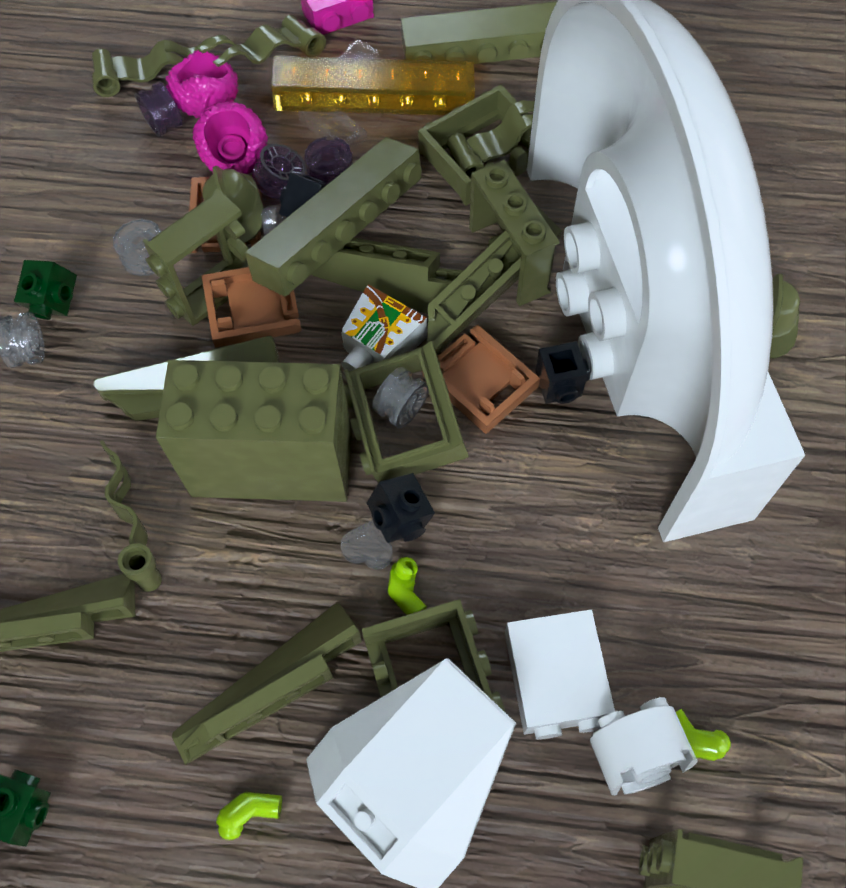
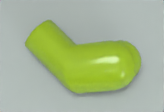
(402, 584)
(705, 743)
(243, 808)

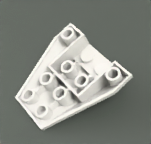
(413, 773)

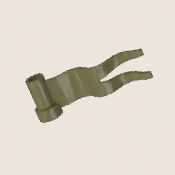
(267, 38)
(111, 70)
(483, 146)
(135, 559)

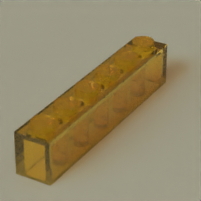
(371, 85)

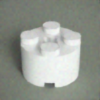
(641, 747)

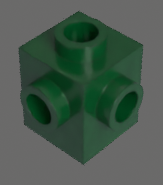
(45, 288)
(21, 807)

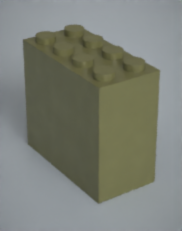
(257, 429)

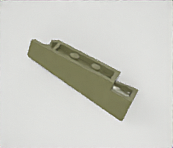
(396, 270)
(476, 288)
(141, 389)
(66, 614)
(271, 685)

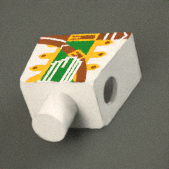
(380, 329)

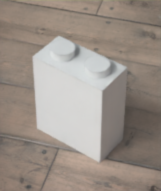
(558, 673)

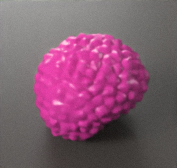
(200, 84)
(229, 137)

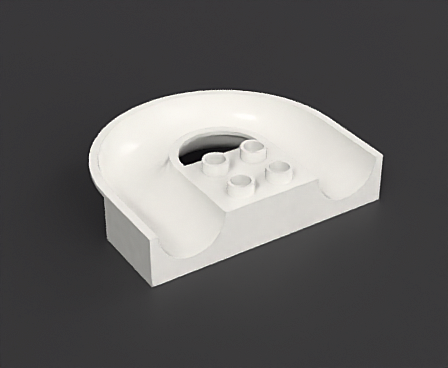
(665, 248)

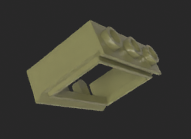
(468, 120)
(503, 200)
(210, 218)
(419, 459)
(463, 628)
(708, 862)

